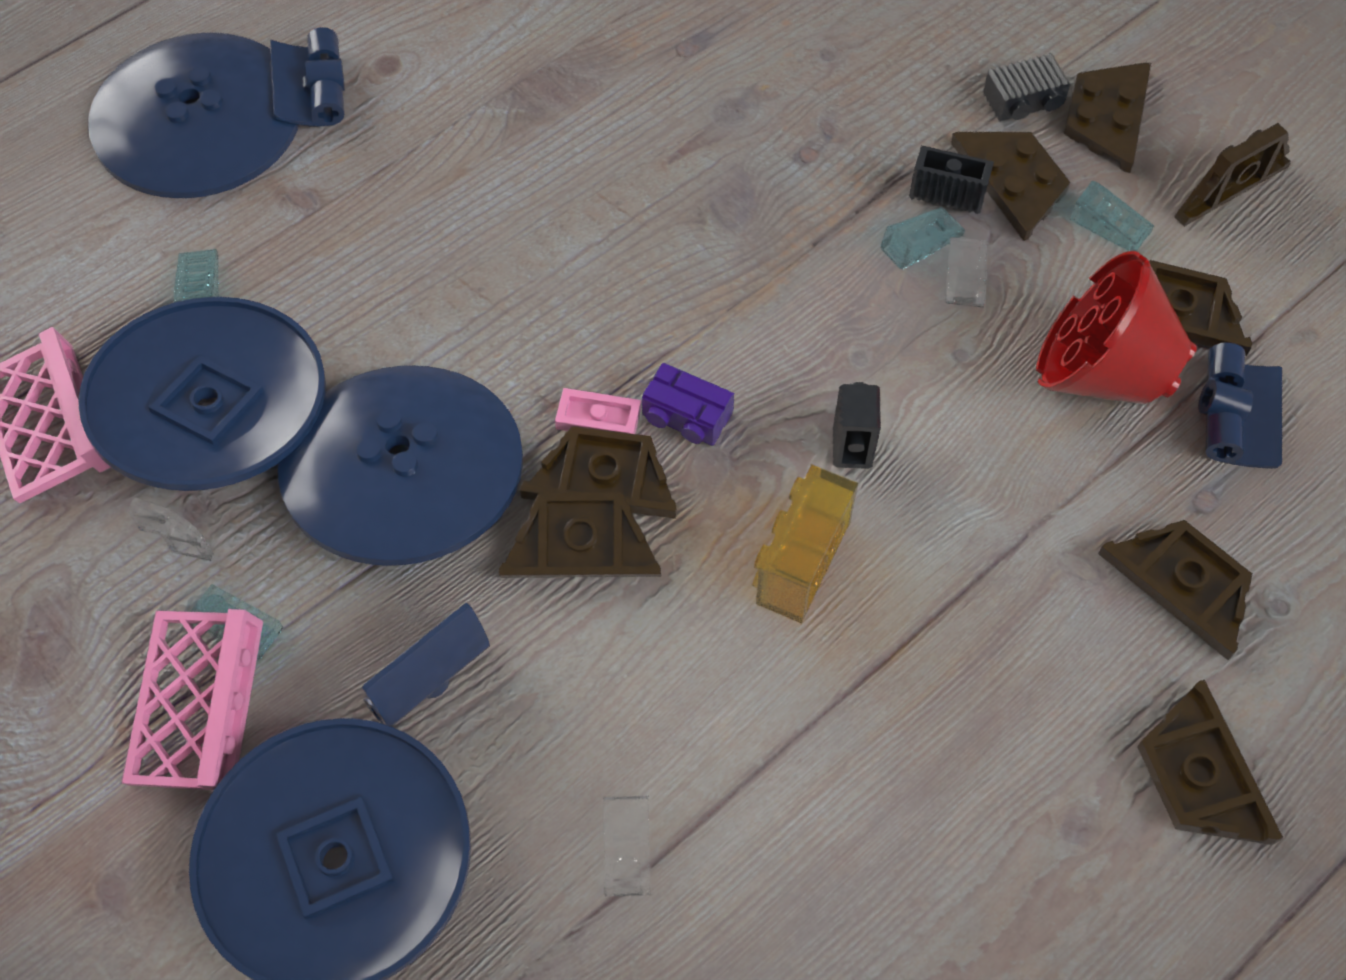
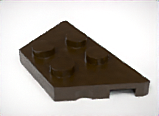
(1109, 110)
(1238, 171)
(1022, 178)
(1202, 305)
(605, 463)
(580, 538)
(1188, 579)
(1205, 774)

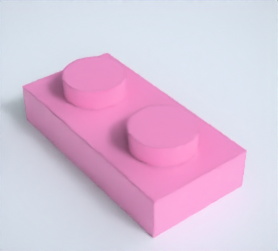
(597, 411)

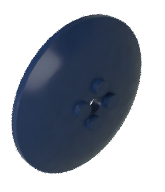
(194, 149)
(155, 370)
(410, 504)
(291, 801)

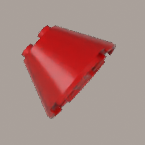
(1117, 338)

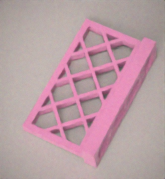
(66, 380)
(228, 696)

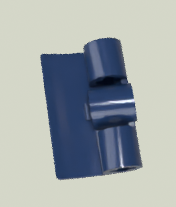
(308, 80)
(1242, 409)
(426, 666)

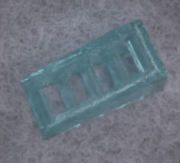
(1099, 200)
(905, 251)
(182, 280)

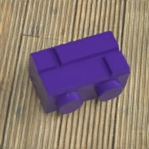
(687, 405)

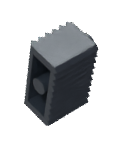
(1026, 87)
(950, 179)
(856, 425)

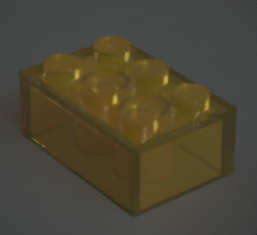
(804, 542)

